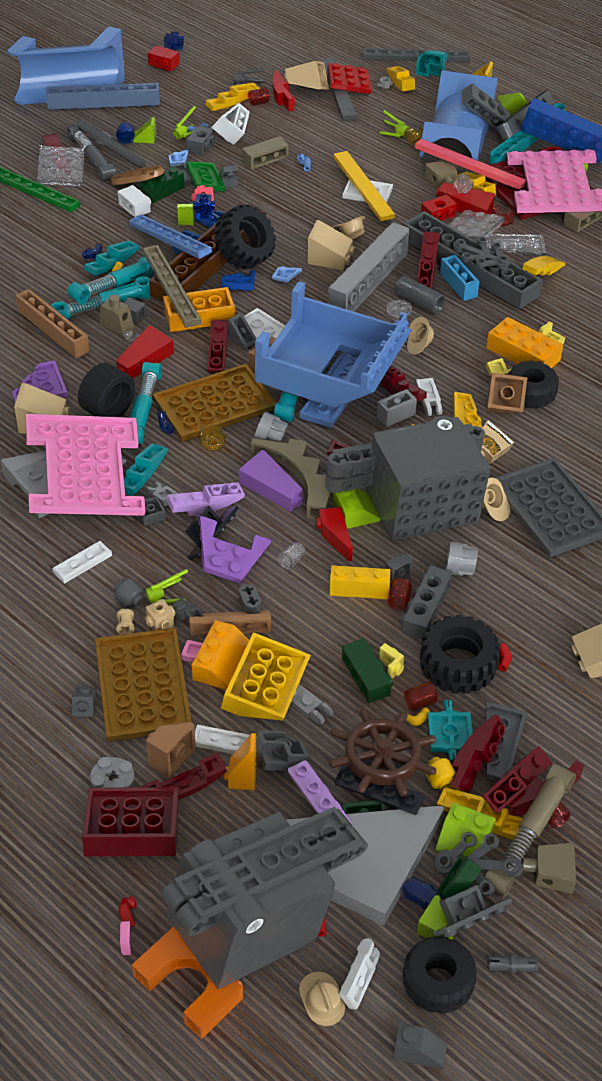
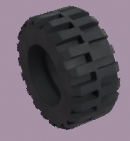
(258, 230)
(454, 673)

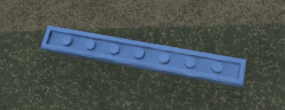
(170, 236)

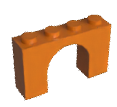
(172, 954)

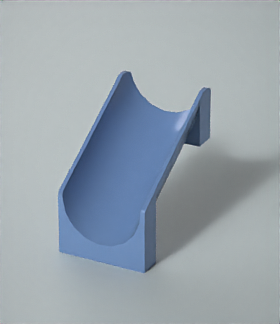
(68, 65)
(455, 119)

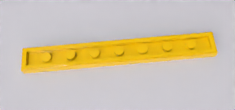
(364, 186)

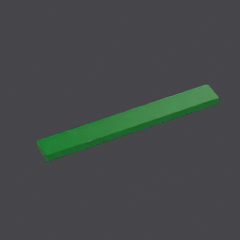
(38, 190)

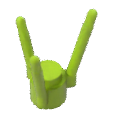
(399, 128)
(181, 130)
(155, 593)

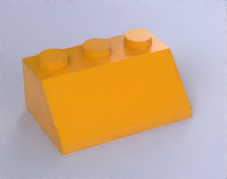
(219, 655)

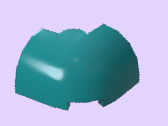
(431, 63)

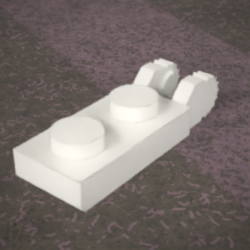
(433, 397)
(360, 974)

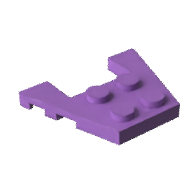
(227, 558)

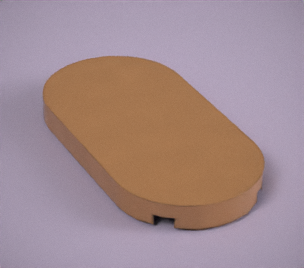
(137, 175)

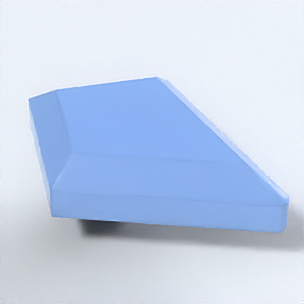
(178, 157)
(286, 274)

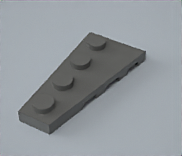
(508, 745)

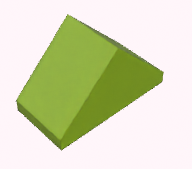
(512, 102)
(146, 133)
(185, 214)
(432, 919)

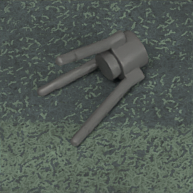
(240, 77)

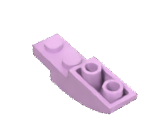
(215, 496)

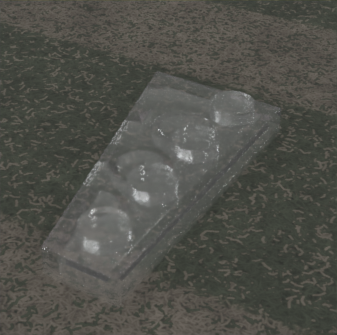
(519, 243)

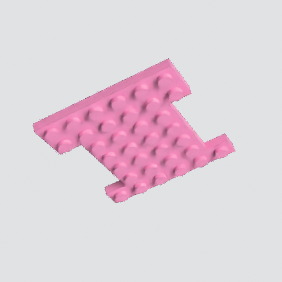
(555, 182)
(83, 464)

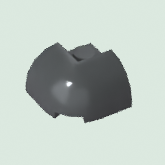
(279, 751)

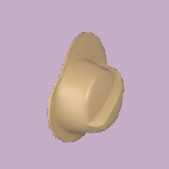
(352, 228)
(420, 335)
(496, 500)
(322, 998)

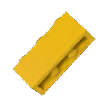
(359, 582)

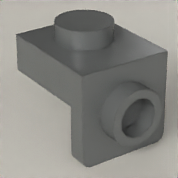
(83, 701)

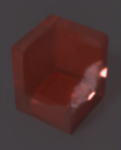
(508, 215)

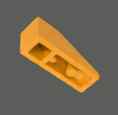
(242, 766)

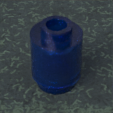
(419, 892)

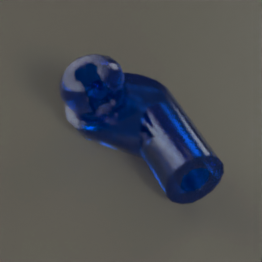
(92, 252)
(165, 425)

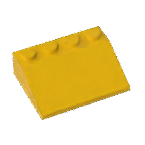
(265, 679)

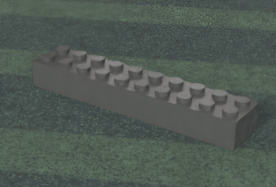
(510, 284)

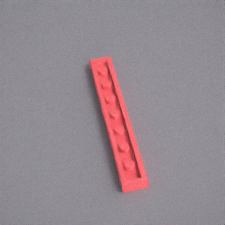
(470, 164)

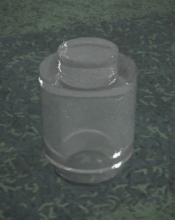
(291, 555)

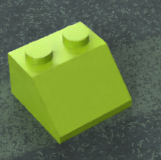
(356, 507)
(463, 820)

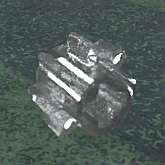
(463, 183)

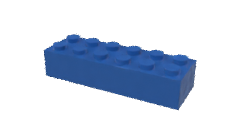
(562, 128)

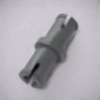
(513, 963)

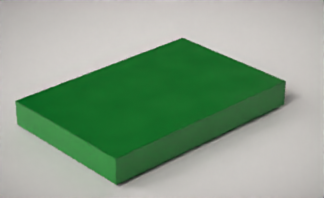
(205, 174)

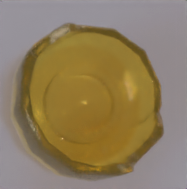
(412, 135)
(212, 437)

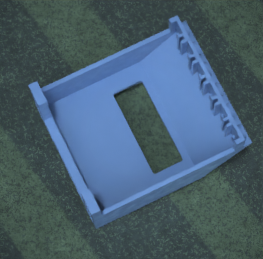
(311, 341)

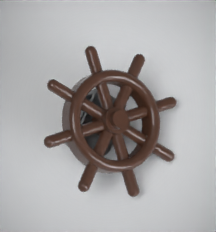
(380, 760)

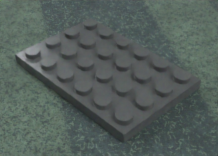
(552, 507)

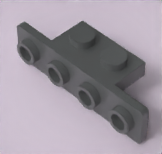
(466, 907)

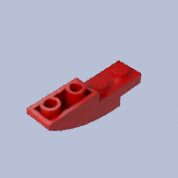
(281, 92)

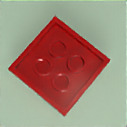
(349, 78)

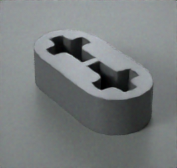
(247, 600)

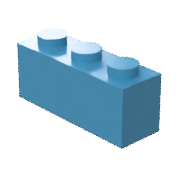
(459, 277)

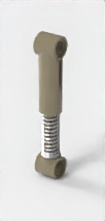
(556, 785)

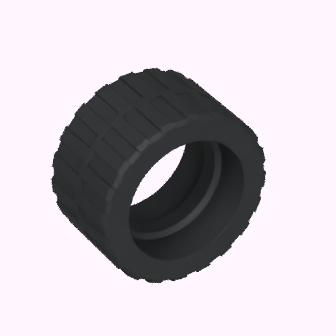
(106, 391)

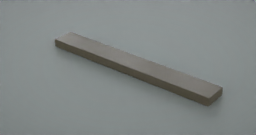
(171, 286)

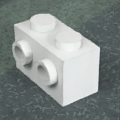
(134, 201)

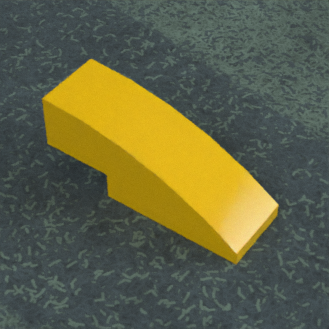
(401, 78)
(480, 183)

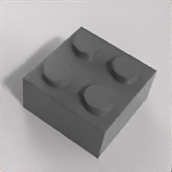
(154, 512)
(399, 567)

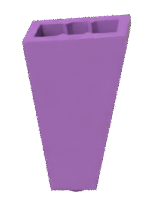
(271, 481)

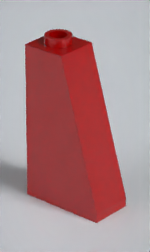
(473, 200)
(148, 347)

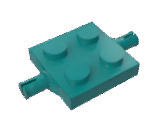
(449, 729)

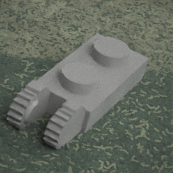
(309, 704)

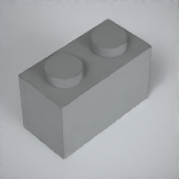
(396, 408)

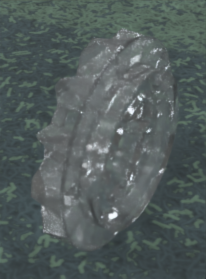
(393, 310)

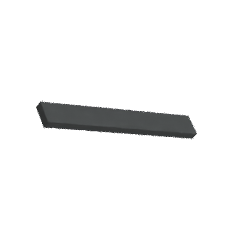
(410, 54)
(342, 98)

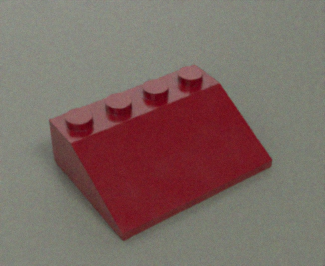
(131, 821)

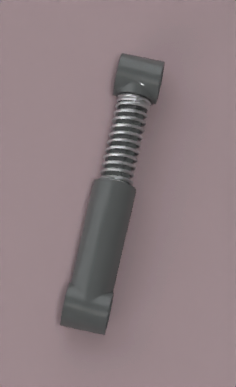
(103, 167)

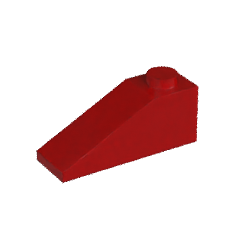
(334, 530)

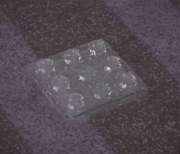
(61, 165)
(477, 224)

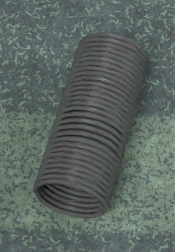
(419, 295)

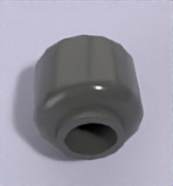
(128, 592)

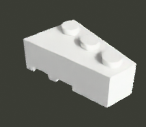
(232, 124)

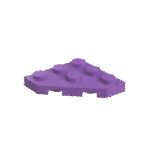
(45, 378)

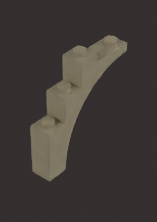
(306, 470)

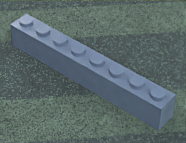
(103, 96)

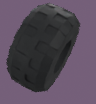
(541, 383)
(435, 994)

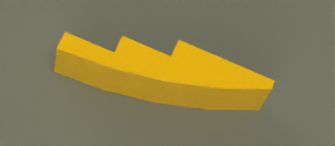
(237, 94)
(543, 265)
(505, 824)

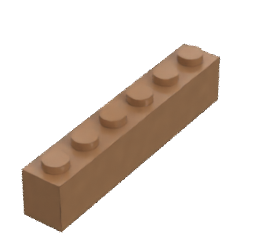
(52, 323)

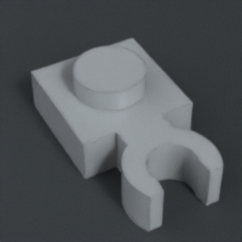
(161, 493)

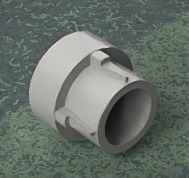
(271, 428)
(461, 559)

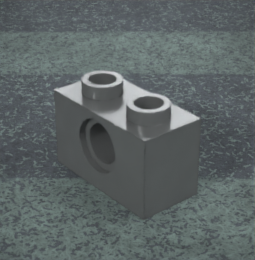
(200, 140)

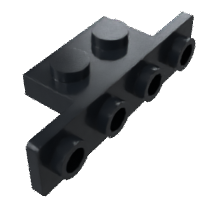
(193, 530)
(383, 793)

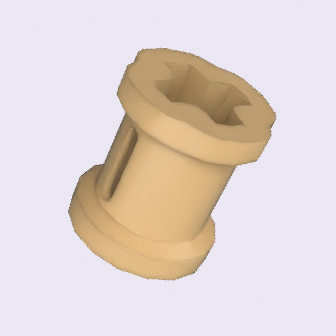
(125, 621)

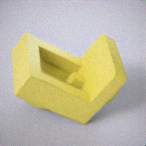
(547, 330)
(497, 366)
(392, 659)

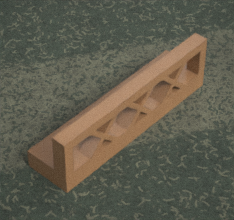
(244, 622)

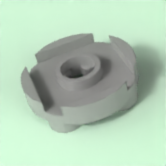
(112, 766)

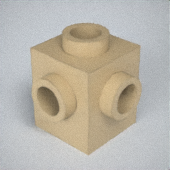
(160, 615)

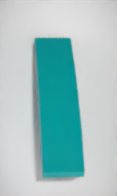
(115, 253)
(144, 467)

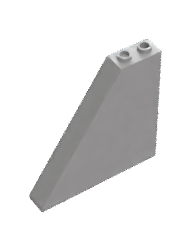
(394, 849)

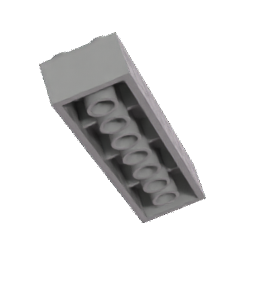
(370, 268)

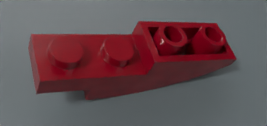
(428, 259)
(217, 346)
(395, 382)
(477, 749)
(516, 779)

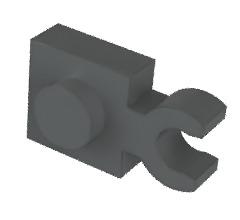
(185, 609)

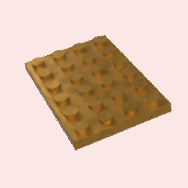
(215, 400)
(141, 683)

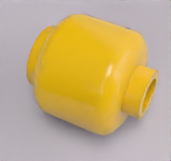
(444, 773)

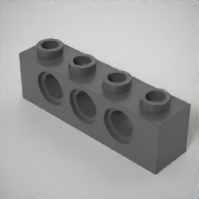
(484, 106)
(427, 601)

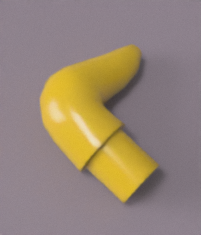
(419, 718)

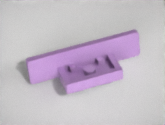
(313, 788)

